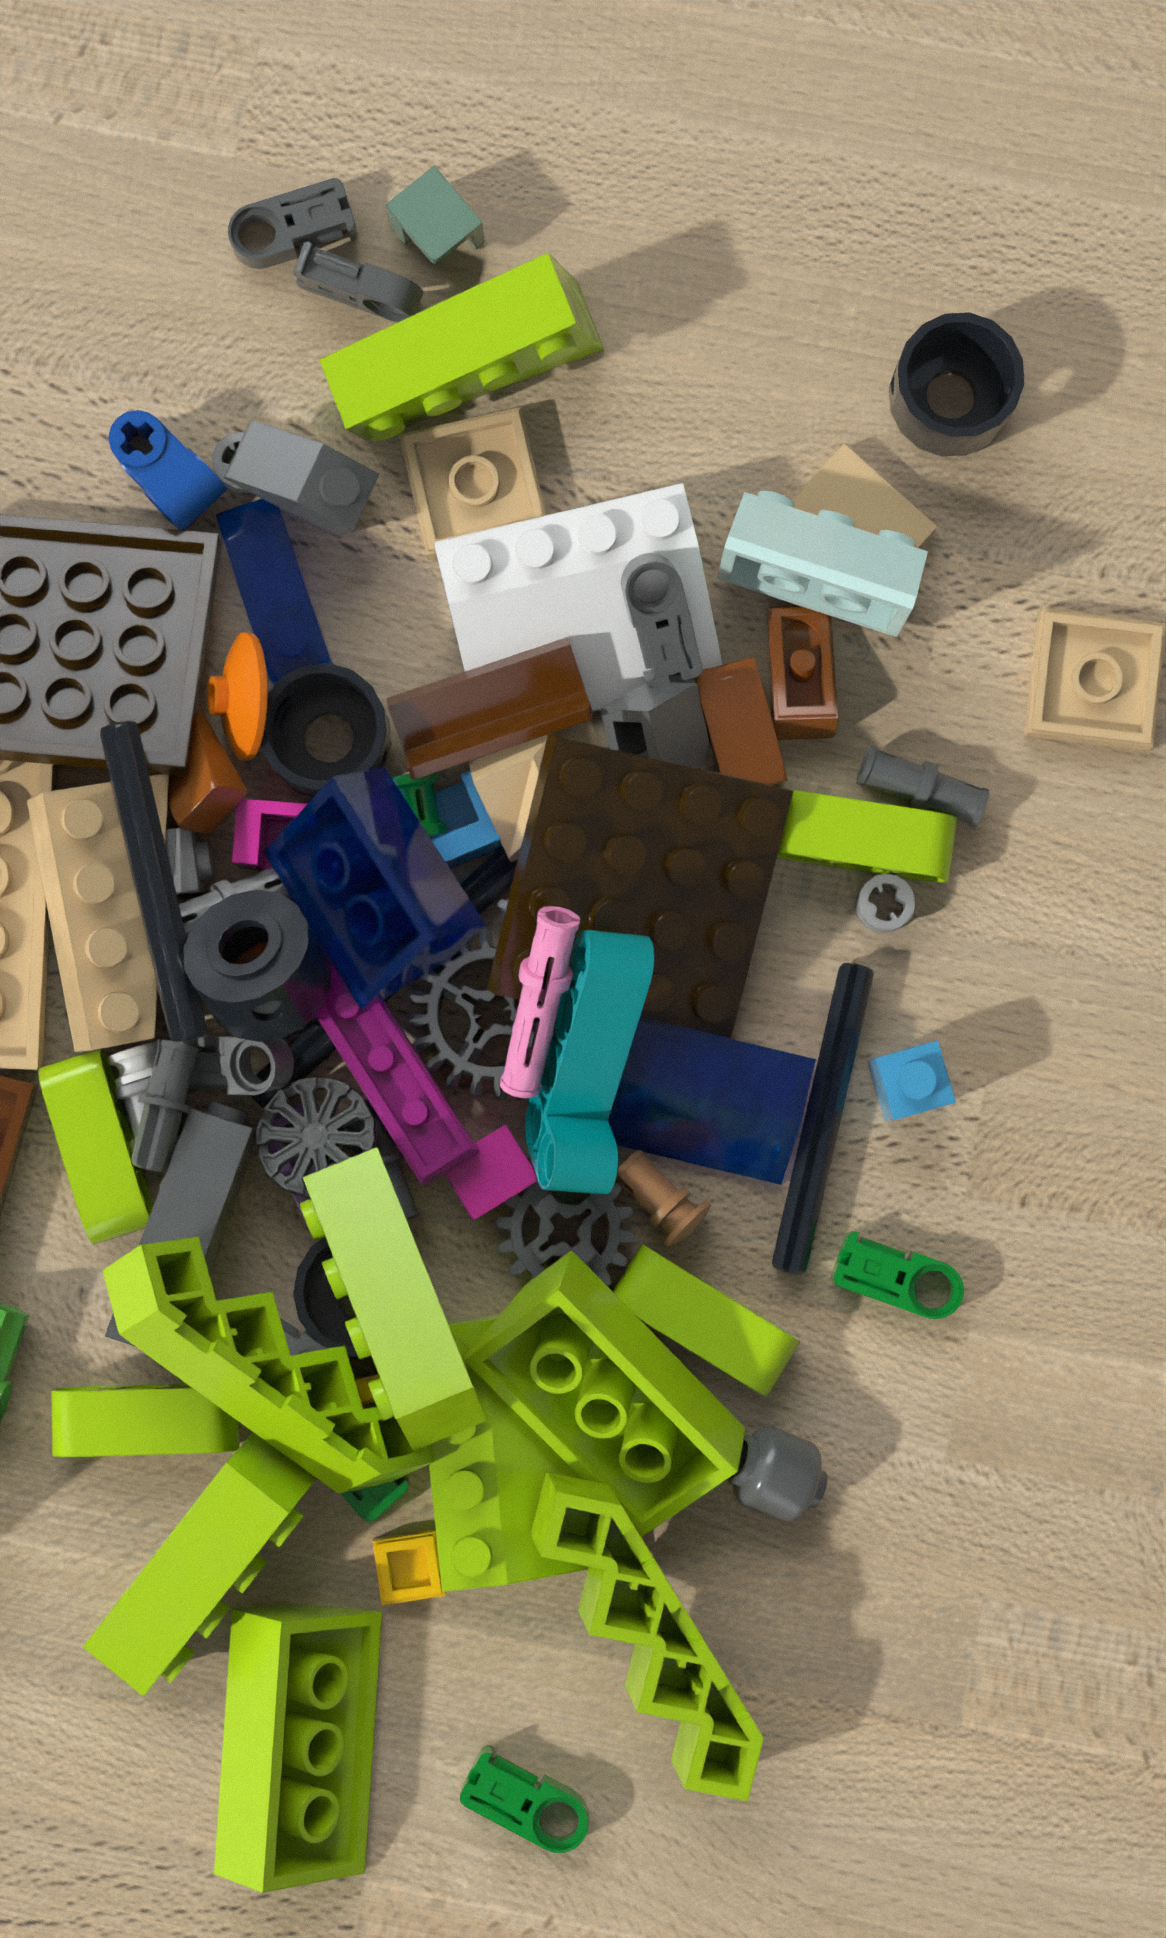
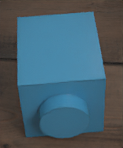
(911, 1081)

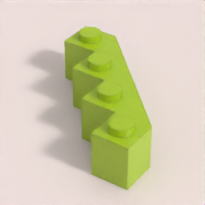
(242, 1364)
(635, 1604)

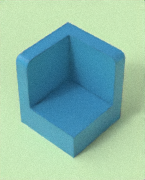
(467, 824)

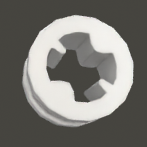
(134, 1063)

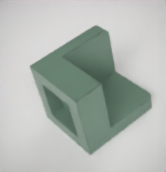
(434, 217)

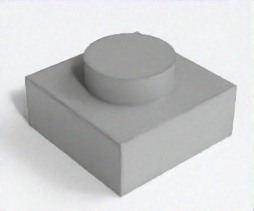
(189, 862)

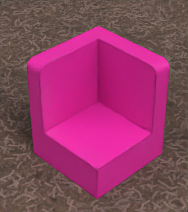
(257, 827)
(492, 1174)

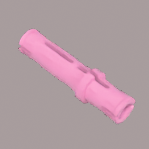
(552, 939)

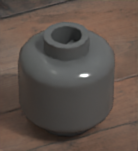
(779, 1474)

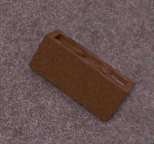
(490, 708)

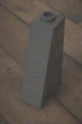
(201, 1183)

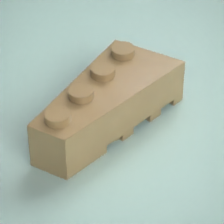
(96, 914)

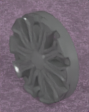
(315, 1137)

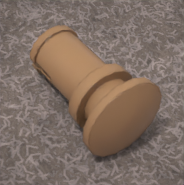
(661, 1199)

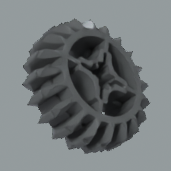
(446, 985)

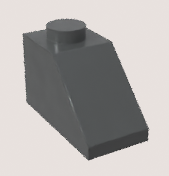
(302, 477)
(659, 723)

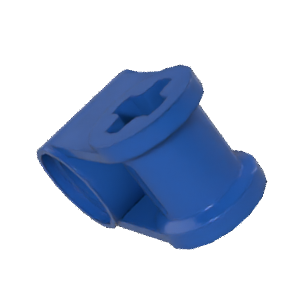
(170, 474)

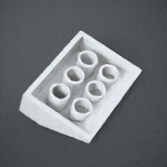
(563, 580)

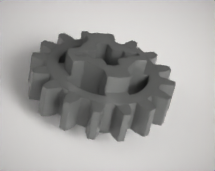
(546, 1206)

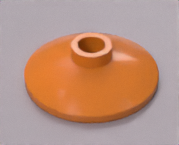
(241, 696)

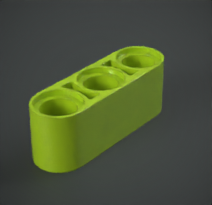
(868, 837)
(96, 1146)
(705, 1320)
(138, 1421)

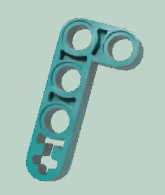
(585, 1062)

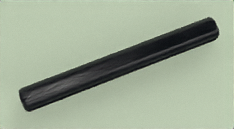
(152, 878)
(822, 1118)

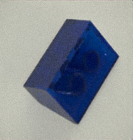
(372, 885)
(710, 1100)

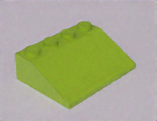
(489, 1489)

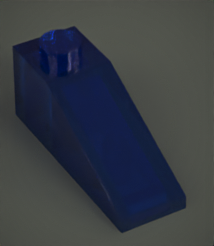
(273, 588)

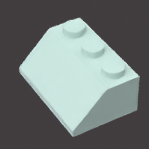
(823, 562)

